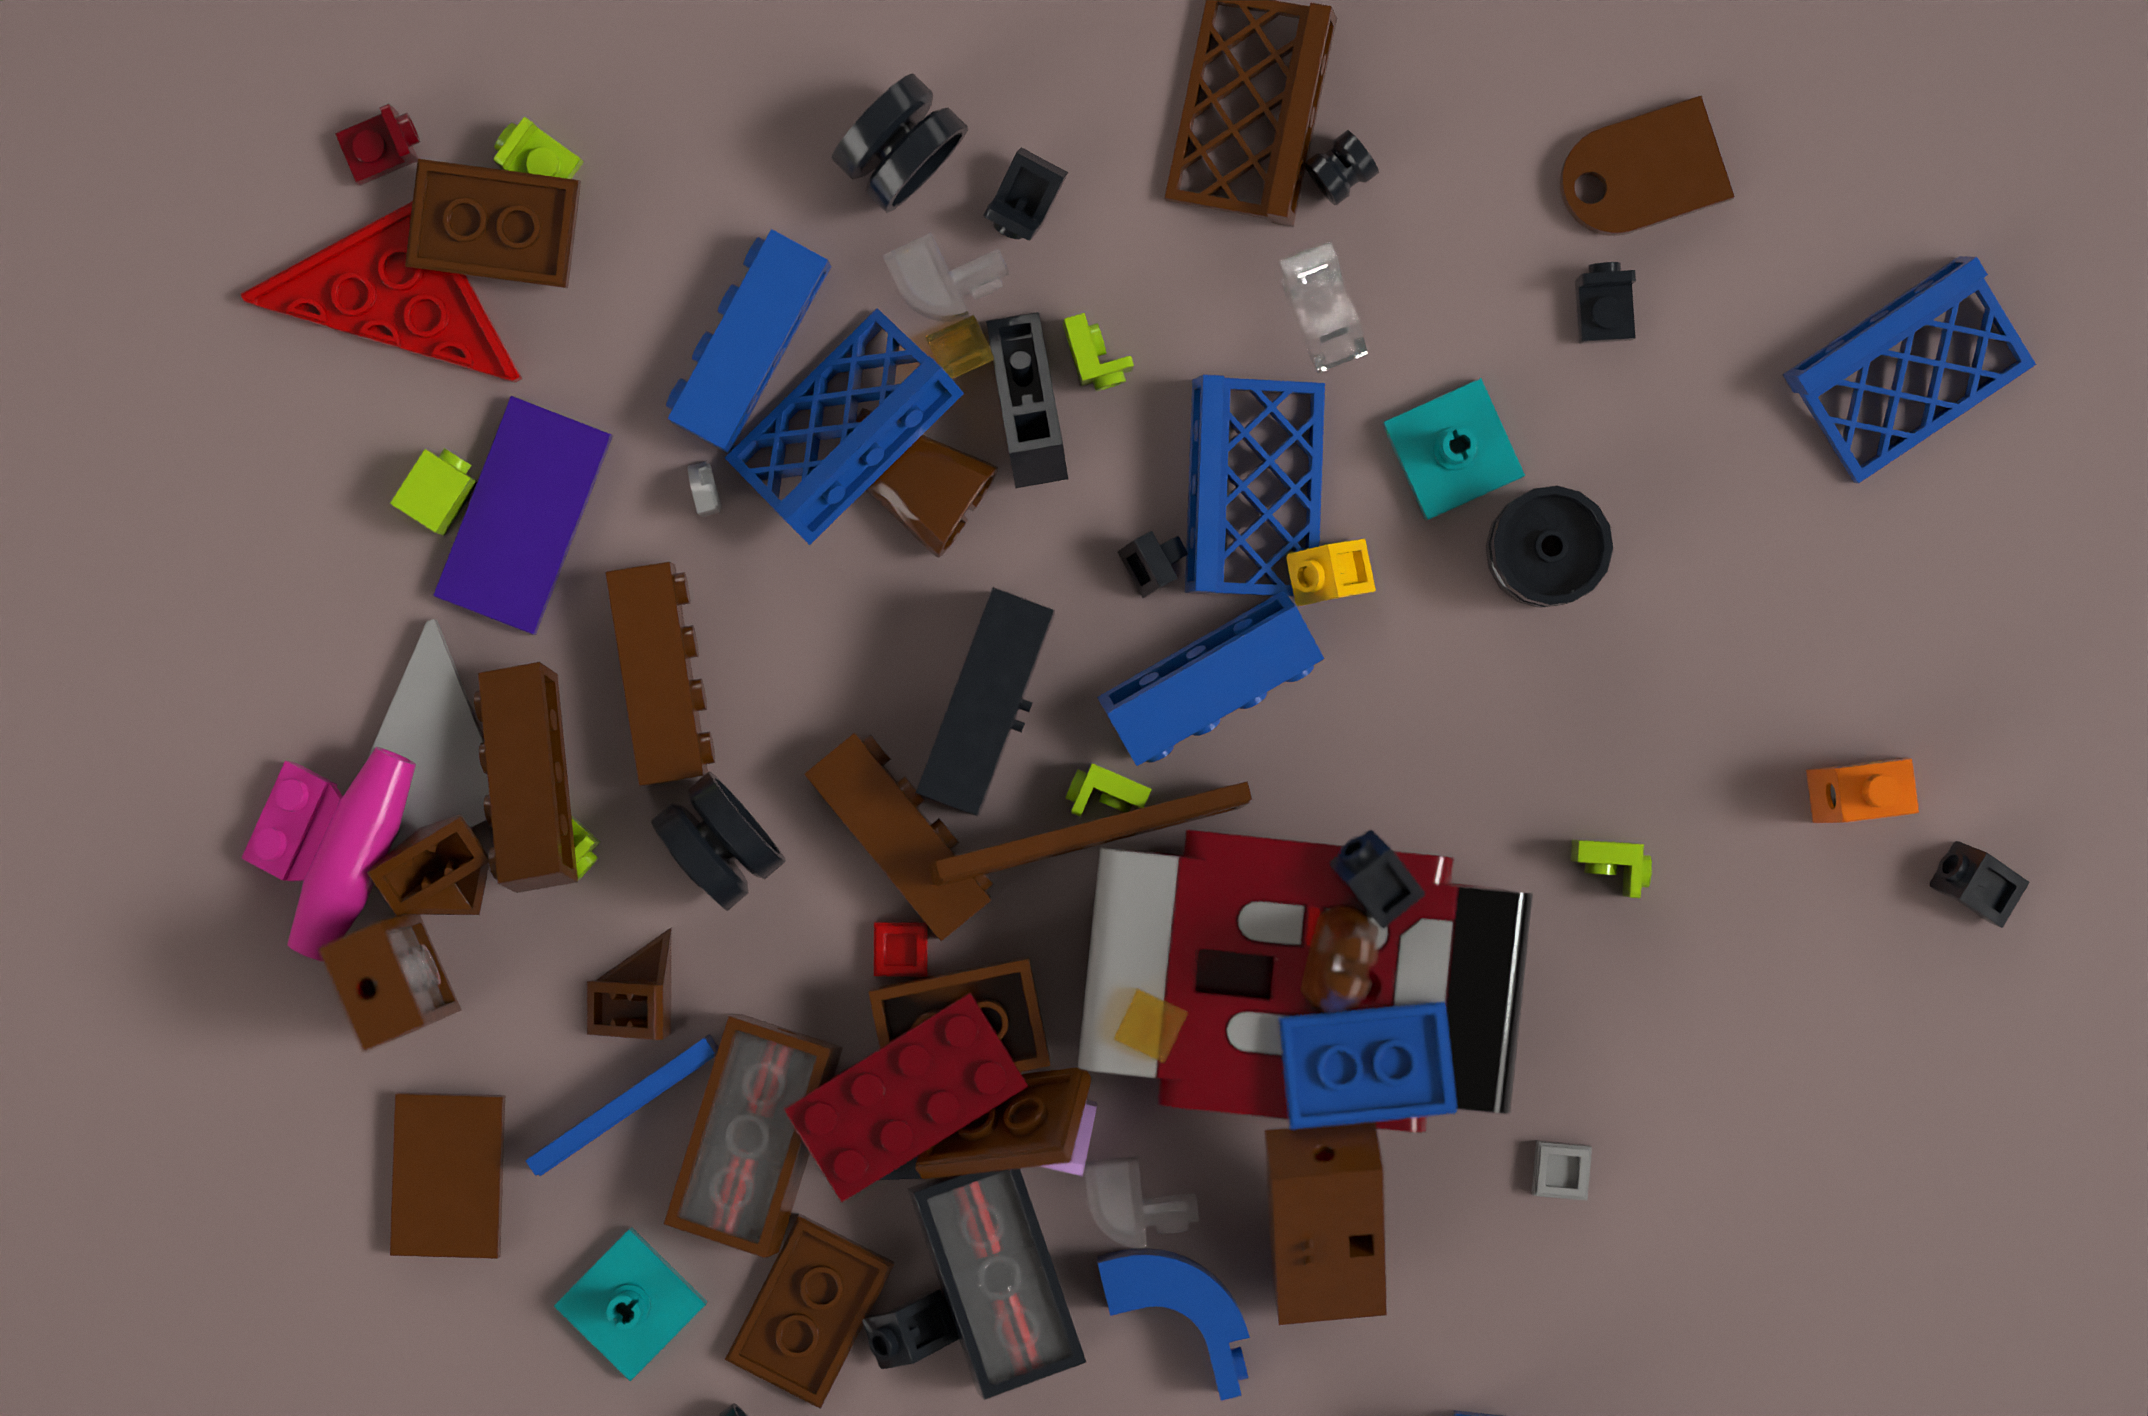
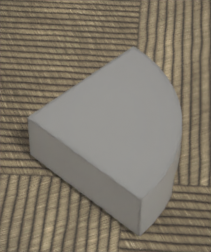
(704, 489)

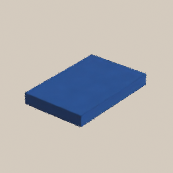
(1367, 1065)

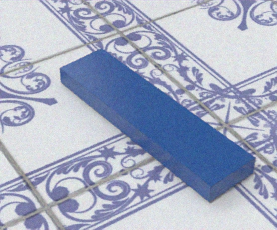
(623, 1106)

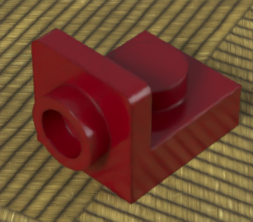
(379, 145)

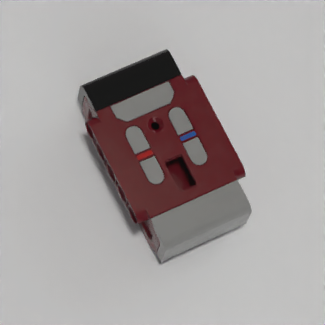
(1230, 946)

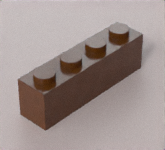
(658, 673)
(526, 778)
(896, 832)

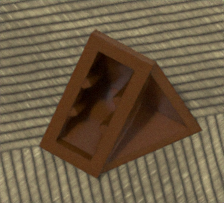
(434, 871)
(634, 995)

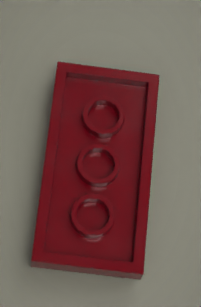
(905, 1097)

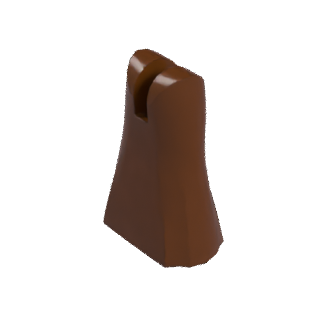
(932, 490)
(1339, 959)

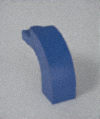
(1170, 1280)

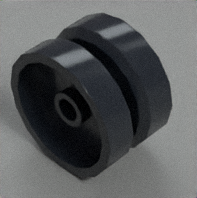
(899, 142)
(1517, 554)
(710, 847)

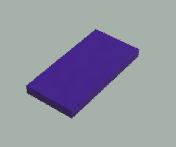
(523, 515)

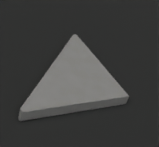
(439, 732)

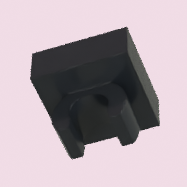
(1151, 562)

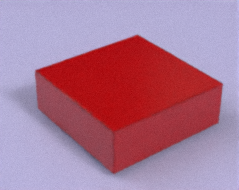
(901, 949)

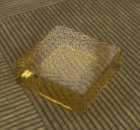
(960, 347)
(1150, 1025)

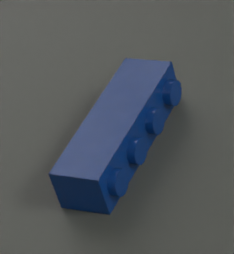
(748, 341)
(1211, 679)

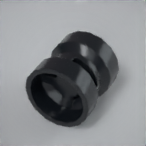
(1341, 167)

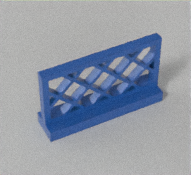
(1885, 329)
(864, 446)
(1210, 472)

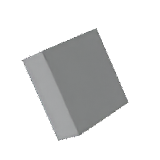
(1561, 1170)

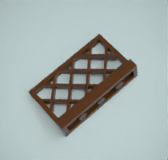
(1296, 116)

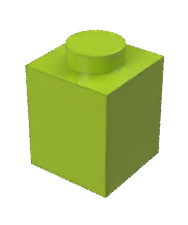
(435, 490)

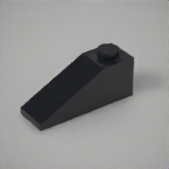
(1027, 400)

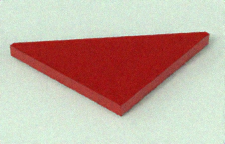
(370, 293)

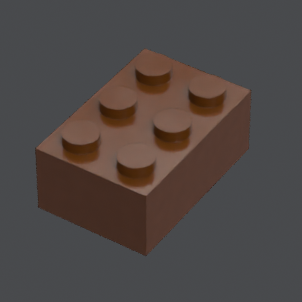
(1002, 991)

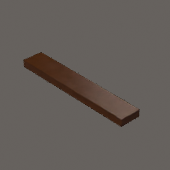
(1090, 834)

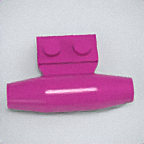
(330, 841)

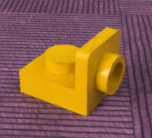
(1330, 572)

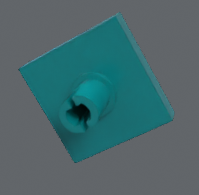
(1453, 449)
(630, 1304)

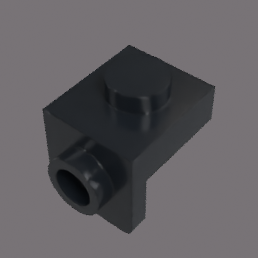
(1025, 196)

